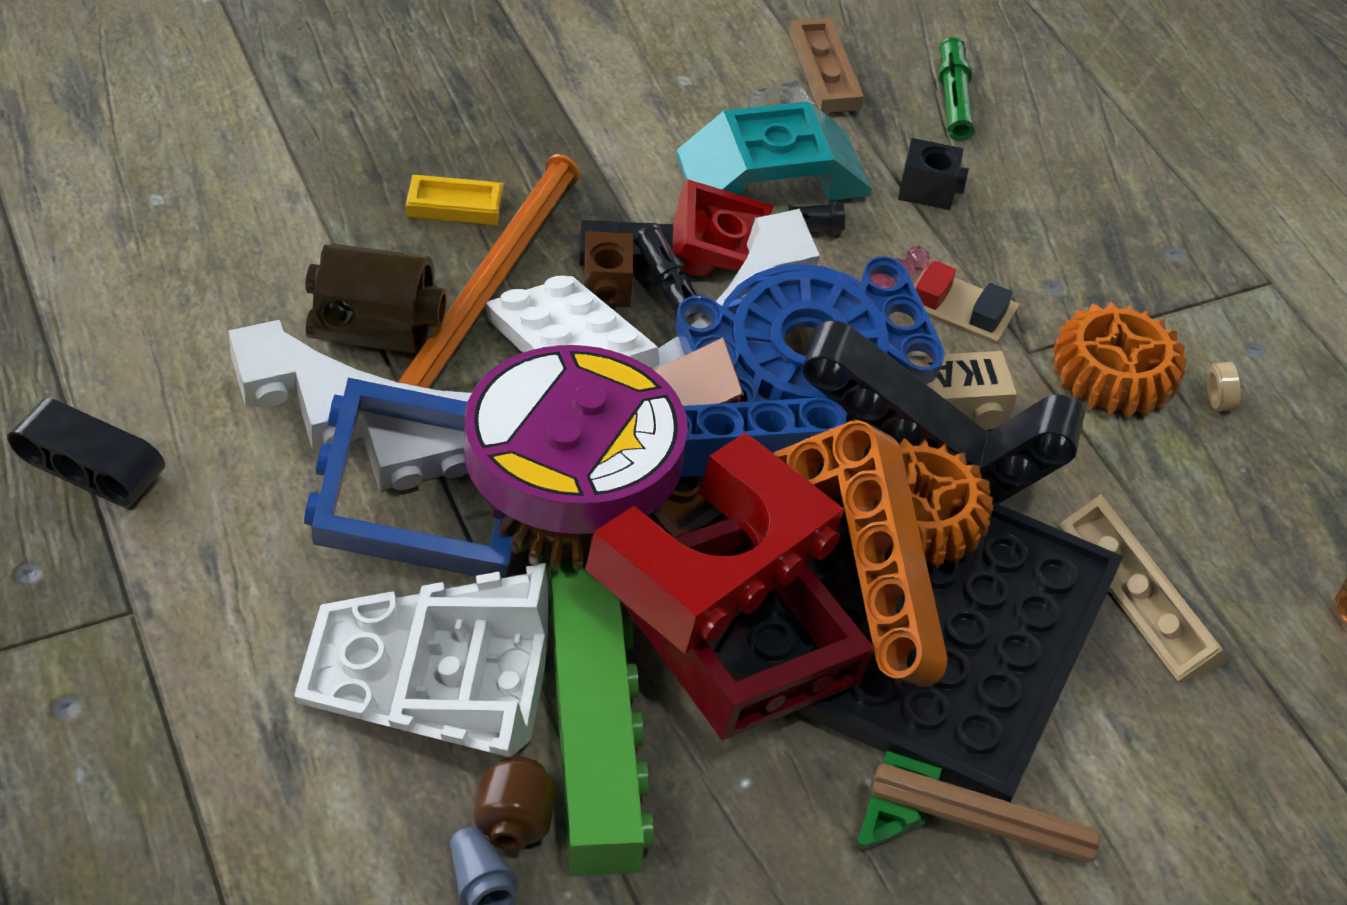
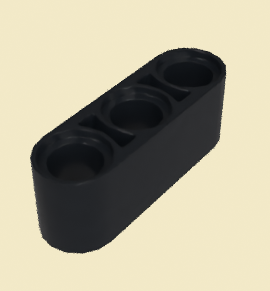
(86, 452)

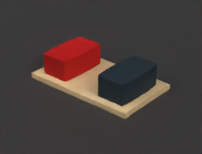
(963, 305)

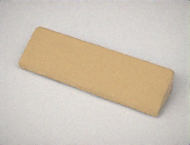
(1148, 595)

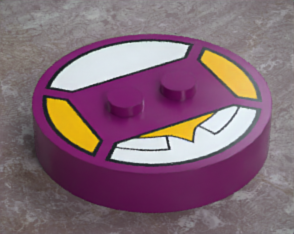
(574, 437)

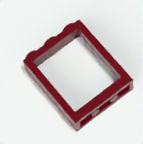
(784, 688)

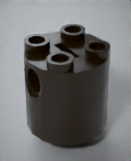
(373, 298)

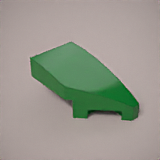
(889, 820)

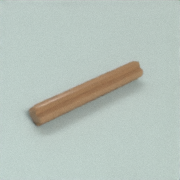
(985, 813)

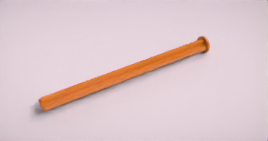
(486, 280)

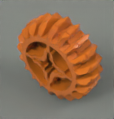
(1119, 360)
(942, 490)

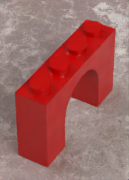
(696, 593)

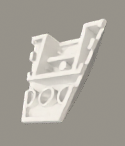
(438, 661)

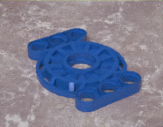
(806, 297)

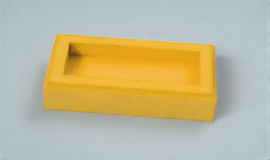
(454, 199)

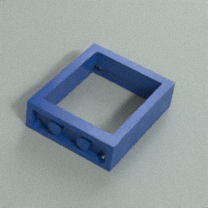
(380, 539)

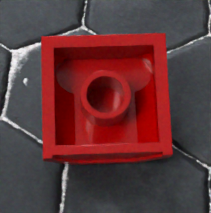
(713, 228)

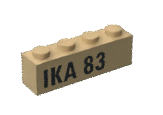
(975, 385)

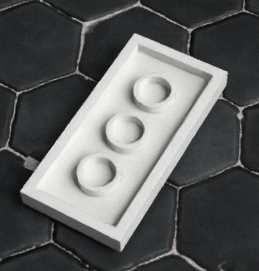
(566, 315)

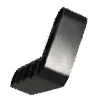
(898, 403)

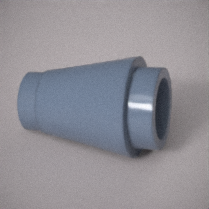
(481, 871)

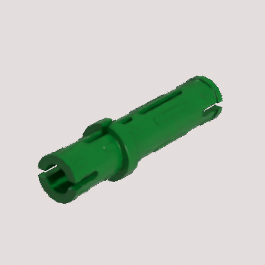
(955, 78)

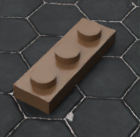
(826, 65)

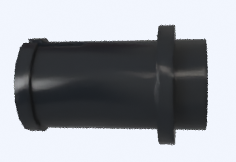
(823, 217)

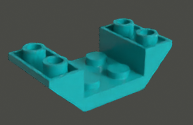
(774, 145)

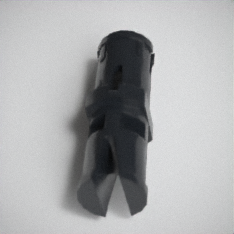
(664, 265)

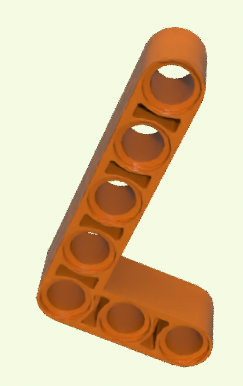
(871, 533)

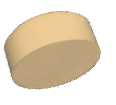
(1223, 386)

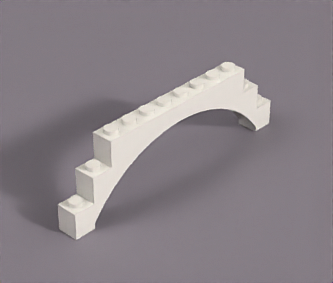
(406, 452)

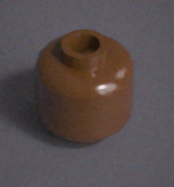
(515, 803)

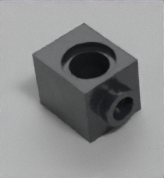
(932, 174)

